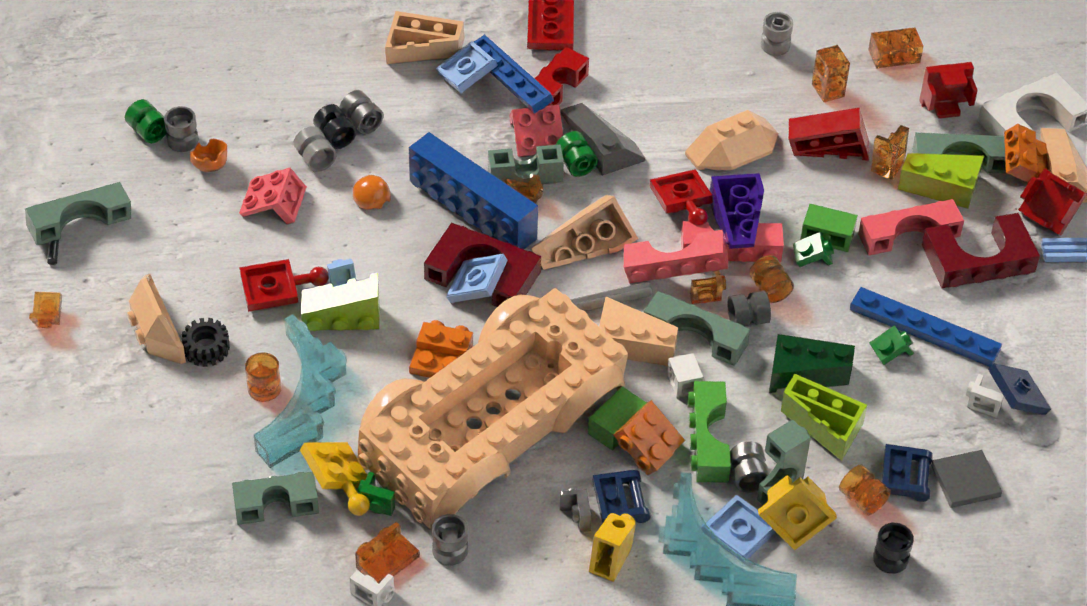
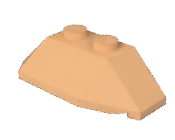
(733, 142)
(154, 323)

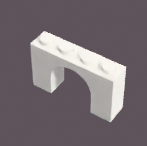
(1048, 94)

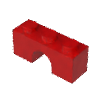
(565, 68)

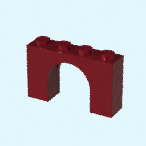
(463, 244)
(957, 267)

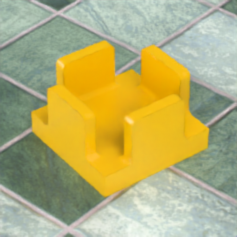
(796, 510)

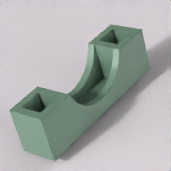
(960, 144)
(103, 203)
(726, 338)
(789, 449)

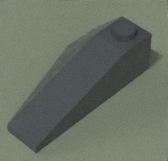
(609, 144)

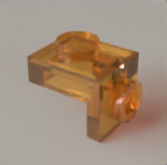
(532, 190)
(708, 289)
(46, 309)

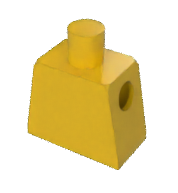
(617, 533)

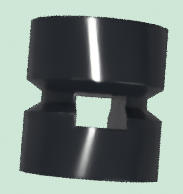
(335, 126)
(893, 548)

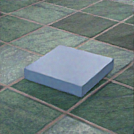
(466, 67)
(477, 278)
(740, 527)

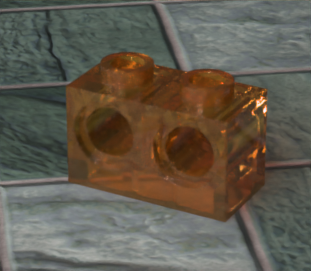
(895, 47)
(830, 73)

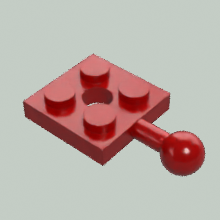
(683, 192)
(280, 274)

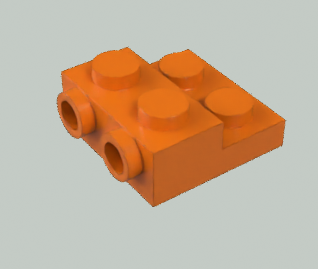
(1024, 153)
(439, 347)
(649, 438)

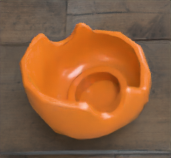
(209, 157)
(371, 192)

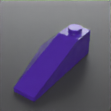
(737, 207)

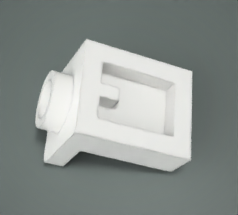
(983, 399)
(369, 591)

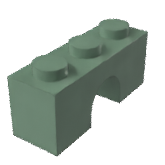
(546, 163)
(254, 495)

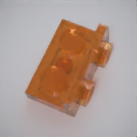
(890, 153)
(385, 554)

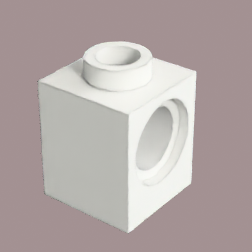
(682, 373)

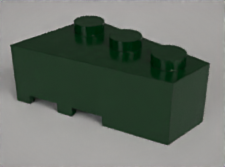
(813, 359)

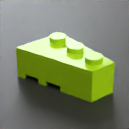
(941, 176)
(342, 307)
(824, 413)

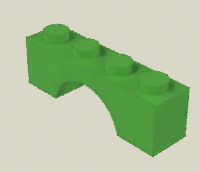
(711, 456)

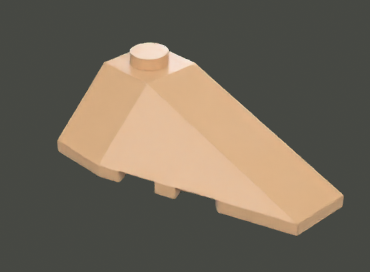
(1064, 158)
(590, 233)

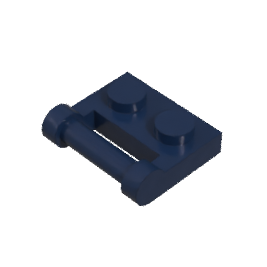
(898, 470)
(612, 498)

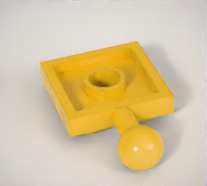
(337, 468)

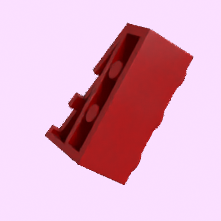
(831, 134)

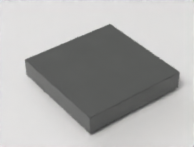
(966, 478)

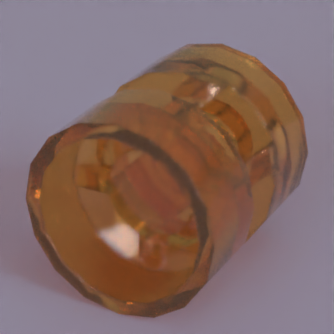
(770, 277)
(263, 376)
(867, 492)

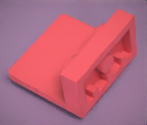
(535, 129)
(276, 190)

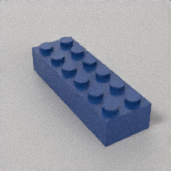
(472, 192)

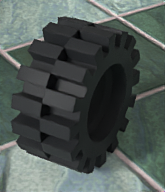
(210, 352)

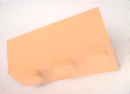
(422, 38)
(640, 334)

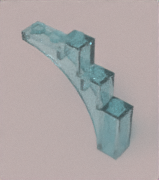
(314, 394)
(713, 561)

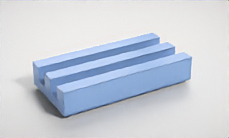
(1066, 246)

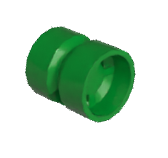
(146, 121)
(577, 154)

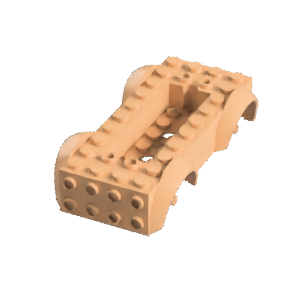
(418, 429)

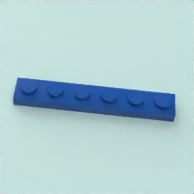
(515, 77)
(926, 326)

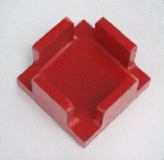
(946, 87)
(1051, 201)

